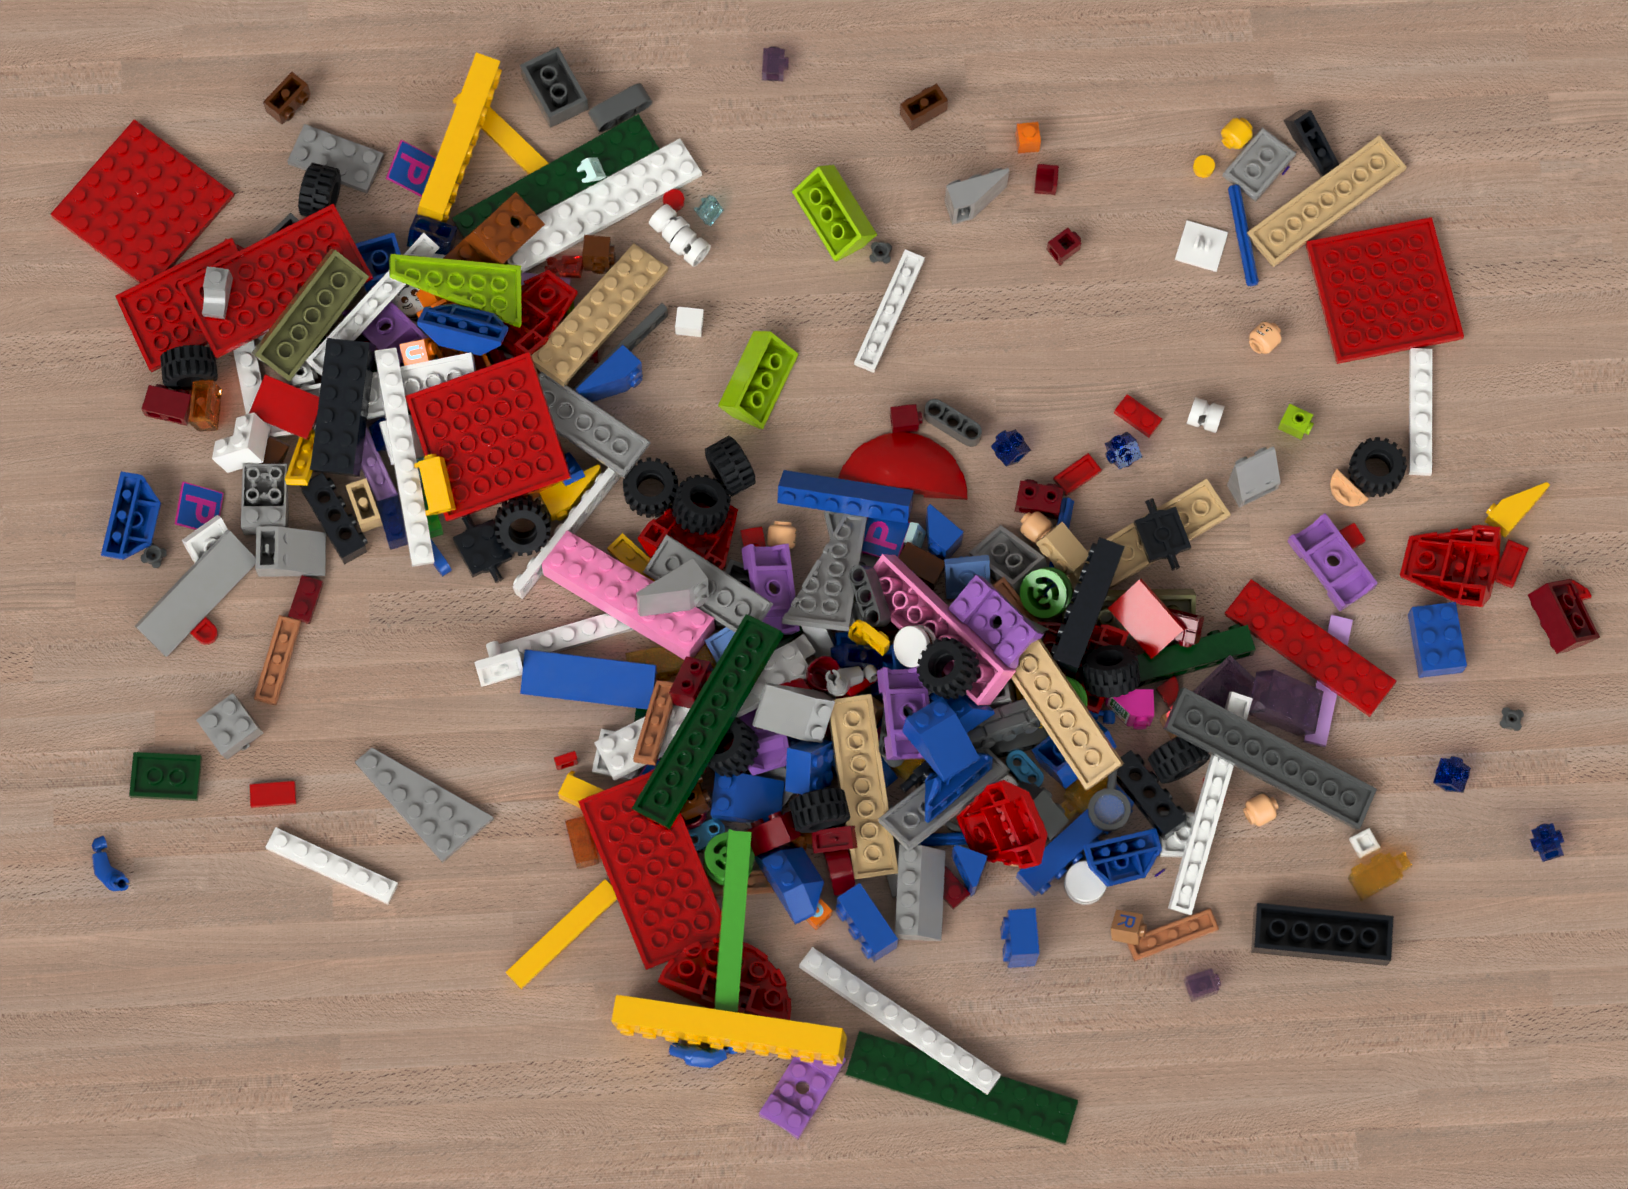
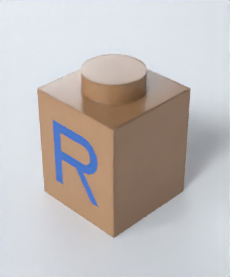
(1128, 927)

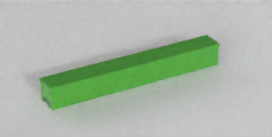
(732, 921)

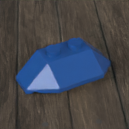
(463, 328)
(131, 517)
(942, 794)
(1123, 857)
(793, 880)

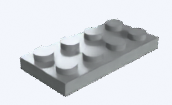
(356, 162)

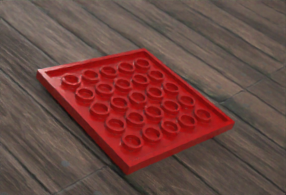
(142, 204)
(1384, 290)
(491, 434)

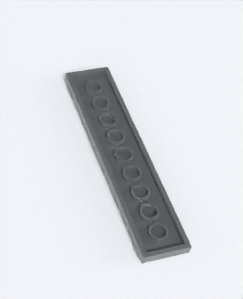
(1270, 758)

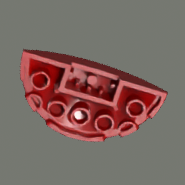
(907, 463)
(761, 984)

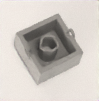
(229, 726)

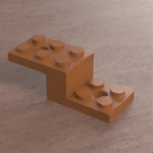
(496, 237)

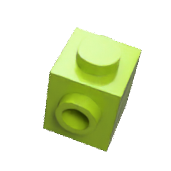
(1296, 422)

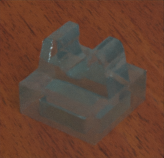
(709, 210)

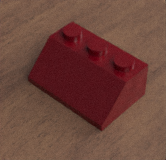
(1562, 616)

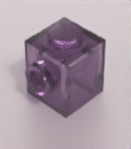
(774, 64)
(1202, 984)

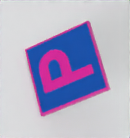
(411, 168)
(197, 505)
(884, 537)

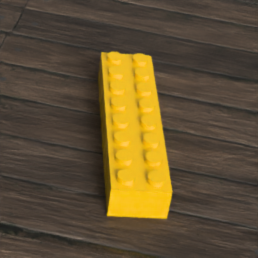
(460, 138)

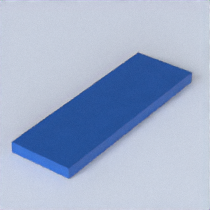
(588, 679)

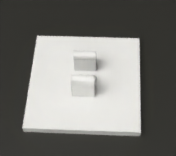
(1201, 246)

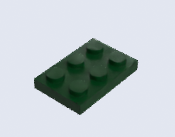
(165, 776)

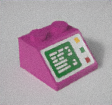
(1134, 708)

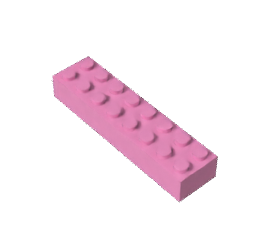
(613, 590)
(916, 604)

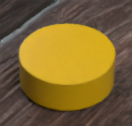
(1203, 166)

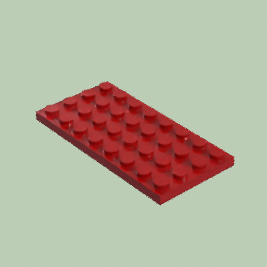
(269, 278)
(652, 874)

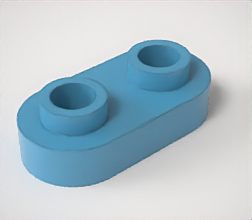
(1026, 769)
(704, 835)

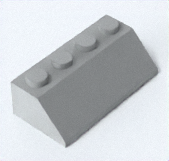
(920, 893)

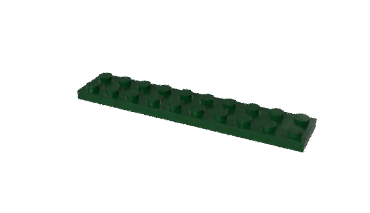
(560, 178)
(707, 721)
(924, 1078)

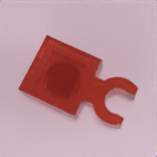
(567, 267)

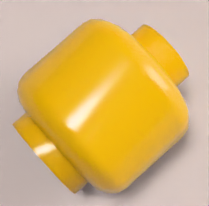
(1236, 133)

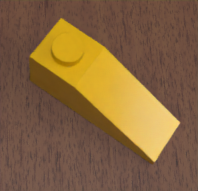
(561, 498)
(1514, 508)

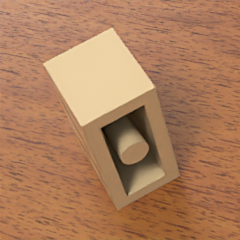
(364, 505)
(1062, 549)

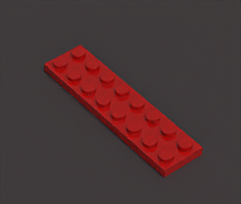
(1310, 648)

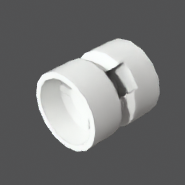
(667, 222)
(690, 246)
(1205, 415)

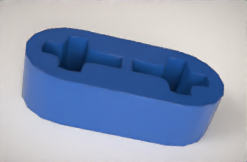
(440, 562)

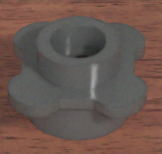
(876, 248)
(147, 556)
(1506, 723)

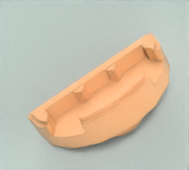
(1345, 491)

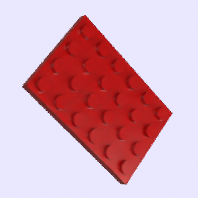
(159, 311)

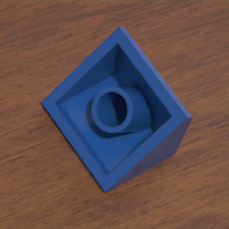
(969, 865)

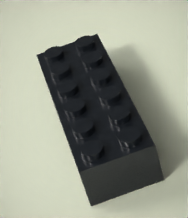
(343, 407)
(1088, 602)
(1322, 934)

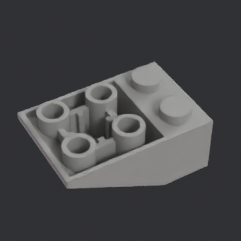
(971, 196)
(1254, 476)
(264, 497)
(289, 552)

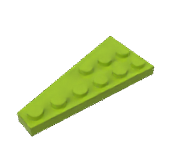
(467, 283)

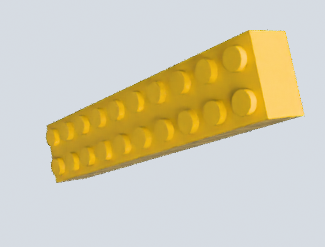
(729, 1029)

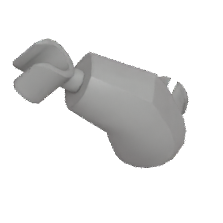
(844, 678)

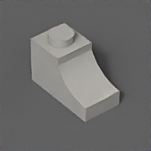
(216, 292)

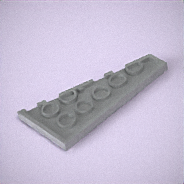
(827, 591)
(430, 810)

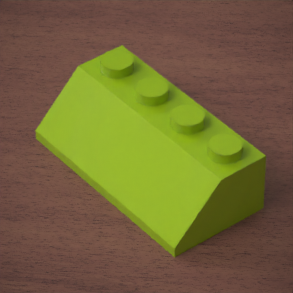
(834, 212)
(758, 379)

